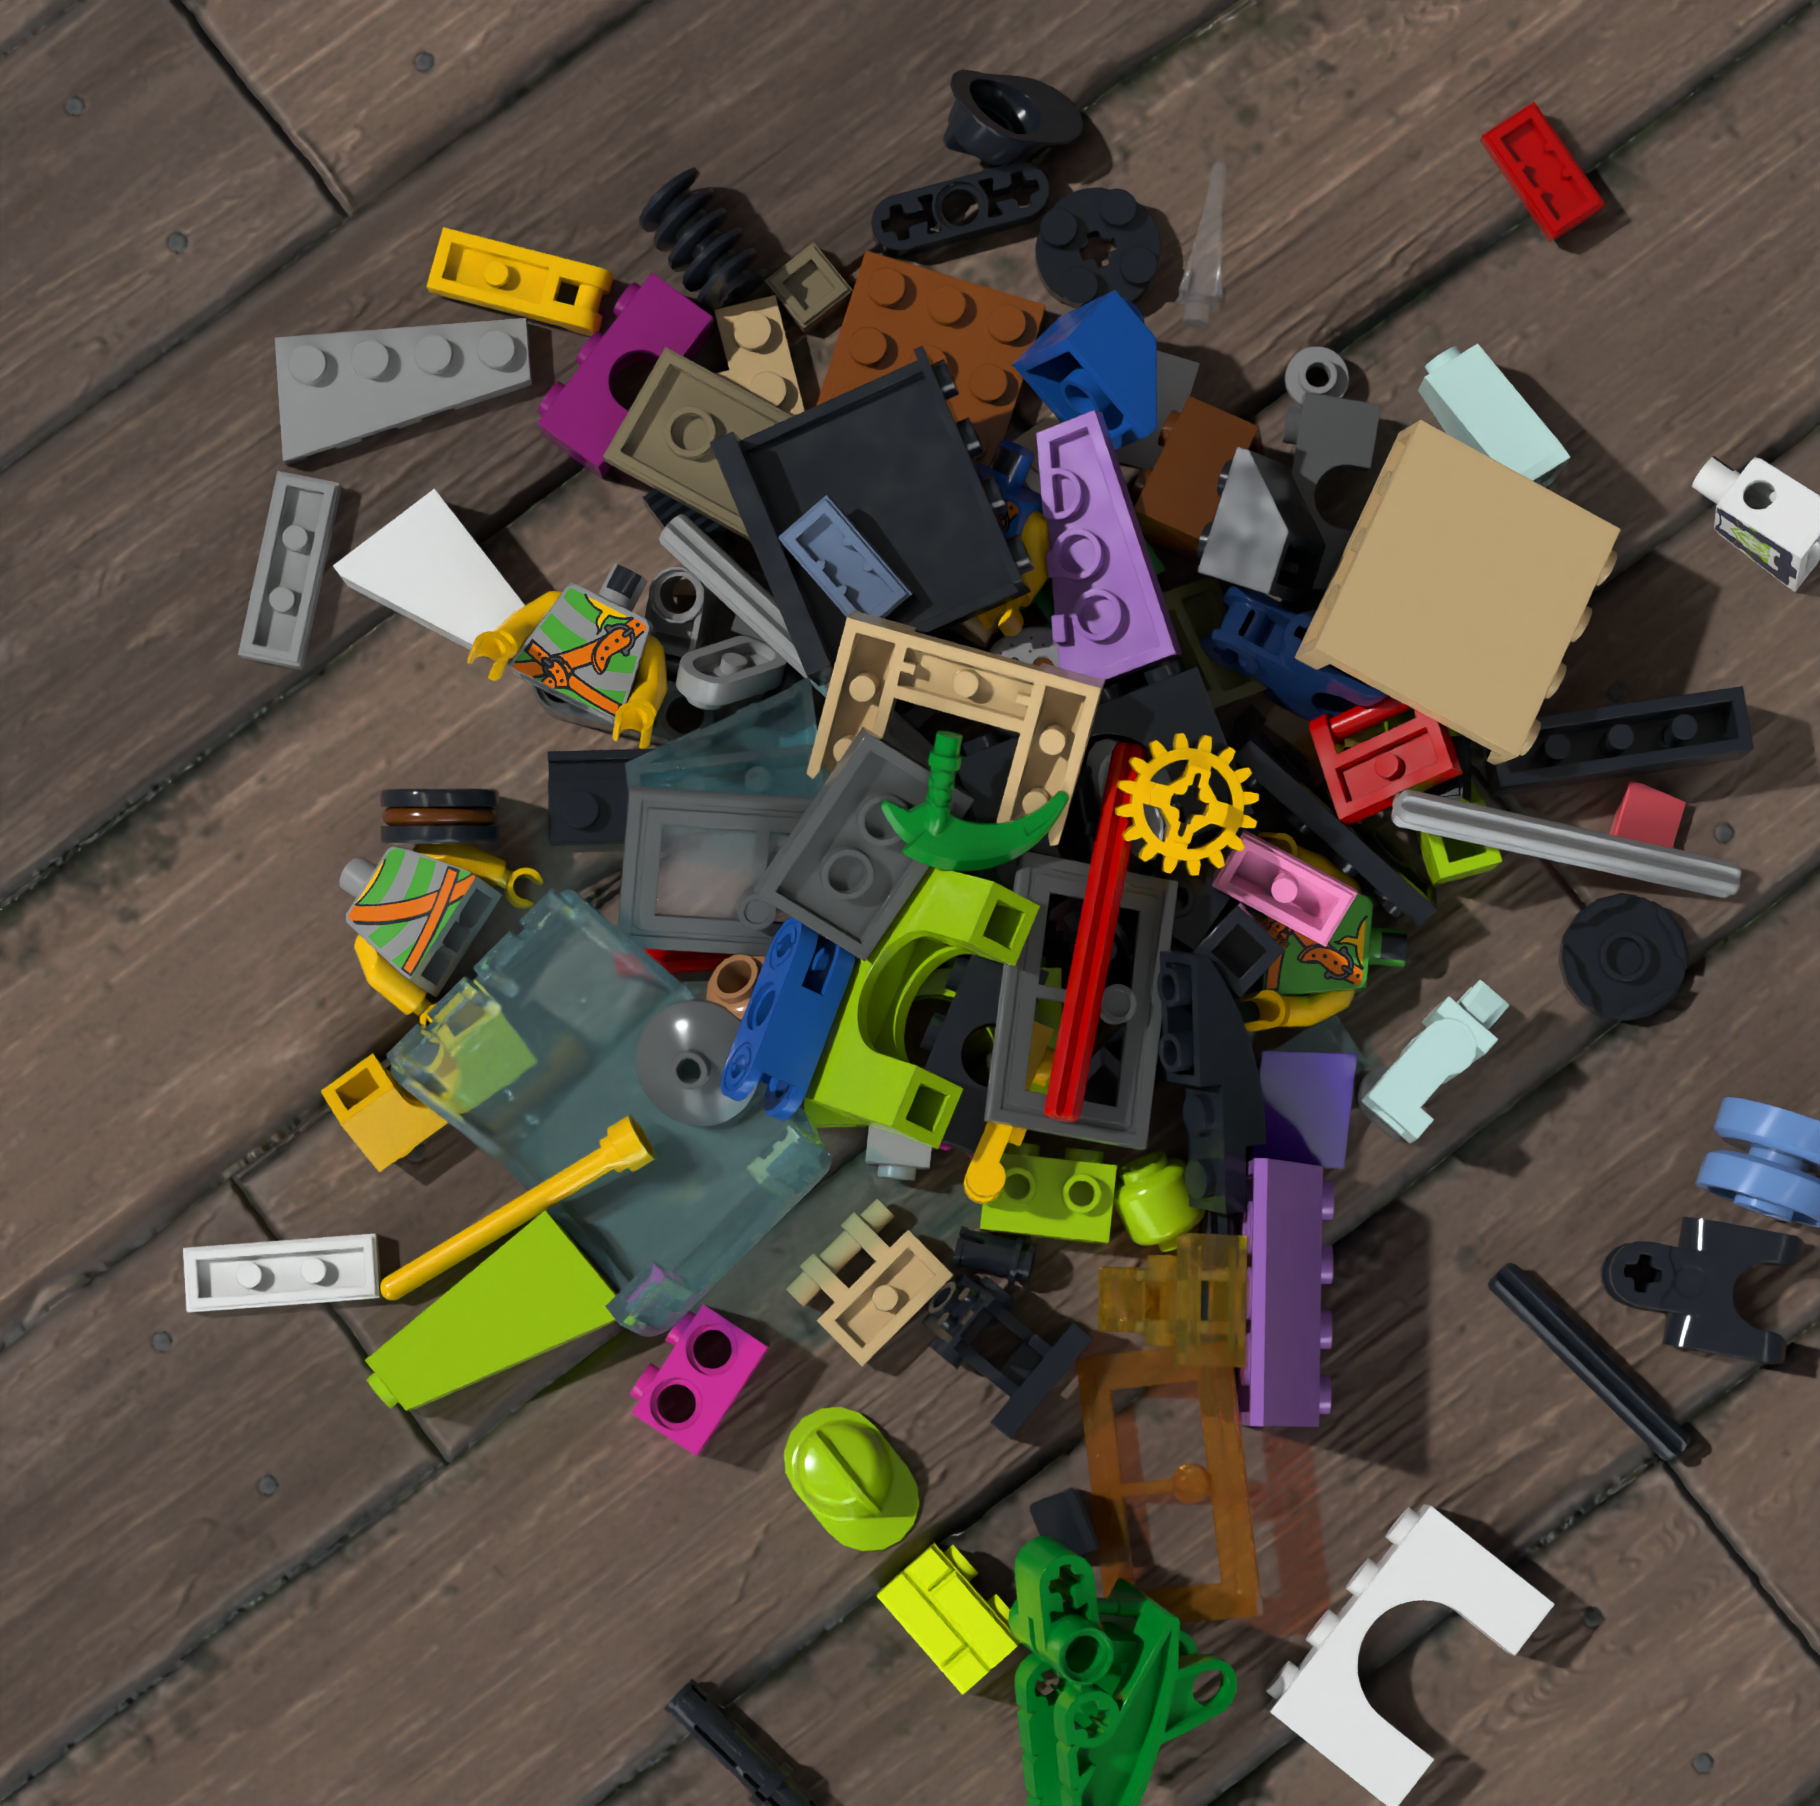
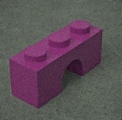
(583, 413)

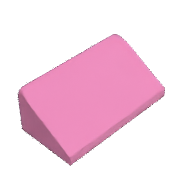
(1284, 888)

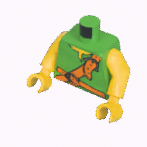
(1317, 980)

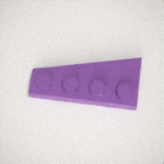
(1103, 580)

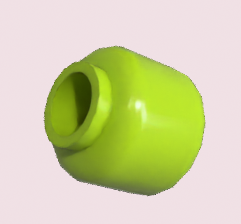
(1155, 1200)

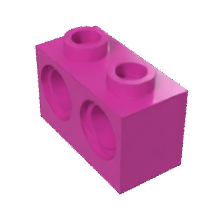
(712, 1388)

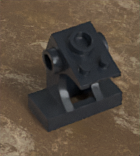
(1035, 1367)

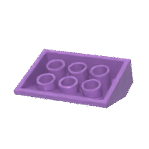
(1284, 1295)

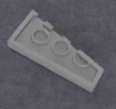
(381, 379)

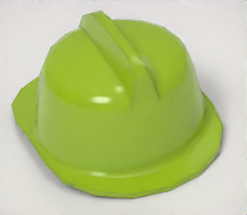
(851, 1479)

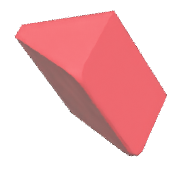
(1647, 815)

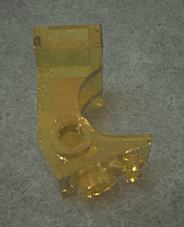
(1167, 1300)

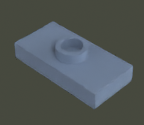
(844, 561)

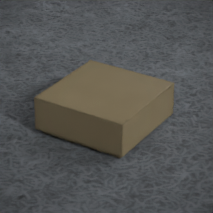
(808, 287)

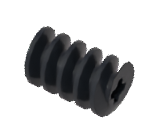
(699, 245)

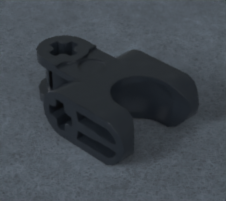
(1697, 1286)

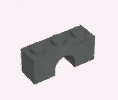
(1326, 437)

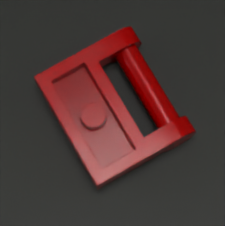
(1375, 771)

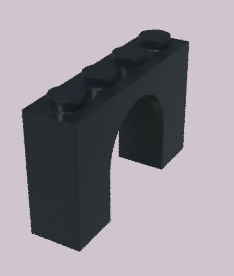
(1167, 705)

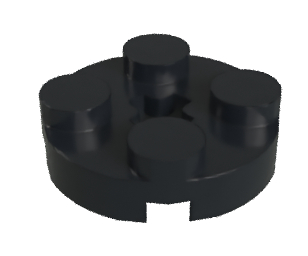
(1103, 214)

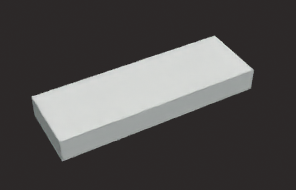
(282, 1273)

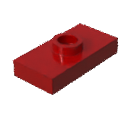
(1542, 172)

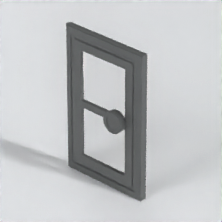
(1136, 1006)

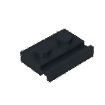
(588, 796)

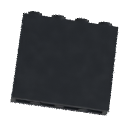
(906, 482)

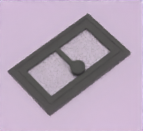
(696, 868)

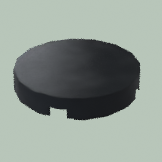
(1623, 957)

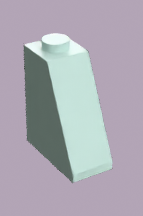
(1490, 415)

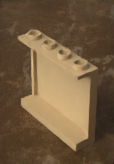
(1462, 590)

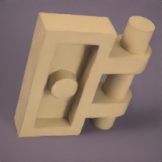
(883, 1296)

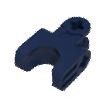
(1269, 657)

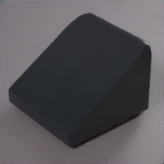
(1066, 1520)

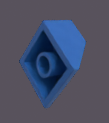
(1099, 362)

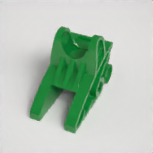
(1117, 1683)

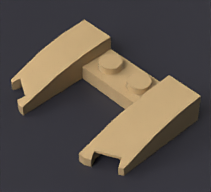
(894, 662)

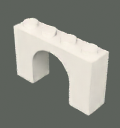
(1323, 1693)

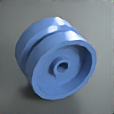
(1775, 1170)

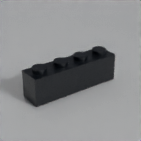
(1628, 741)

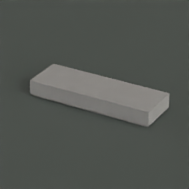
(290, 570)

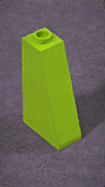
(502, 1313)

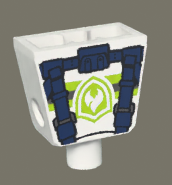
(1781, 534)

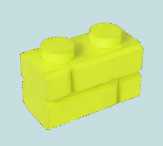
(950, 1616)

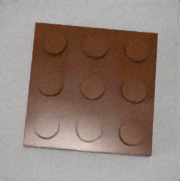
(954, 320)

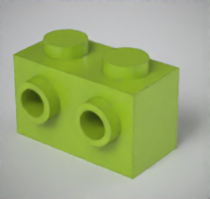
(1053, 1196)

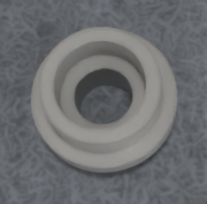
(1316, 357)

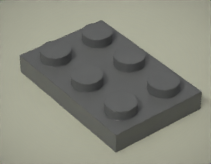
(843, 858)

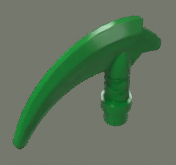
(956, 844)

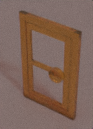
(1191, 1483)

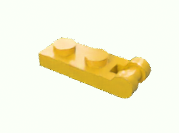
(518, 281)
(985, 1173)

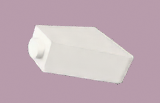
(431, 573)

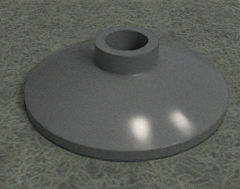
(693, 1031)

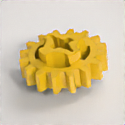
(1197, 765)

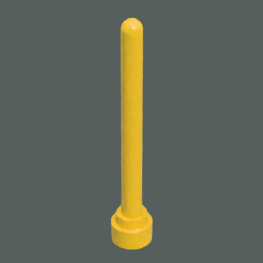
(621, 1149)

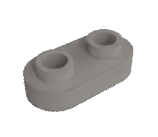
(729, 672)

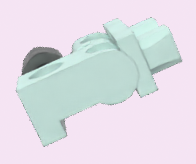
(1449, 1044)

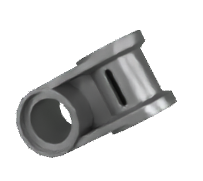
(675, 628)

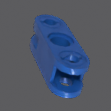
(787, 1019)

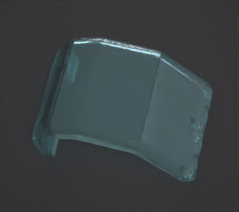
(545, 1061)

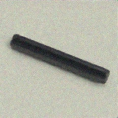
(1589, 1362)

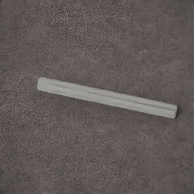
(761, 612)
(1565, 843)

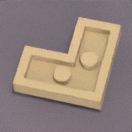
(759, 353)

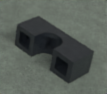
(973, 1008)

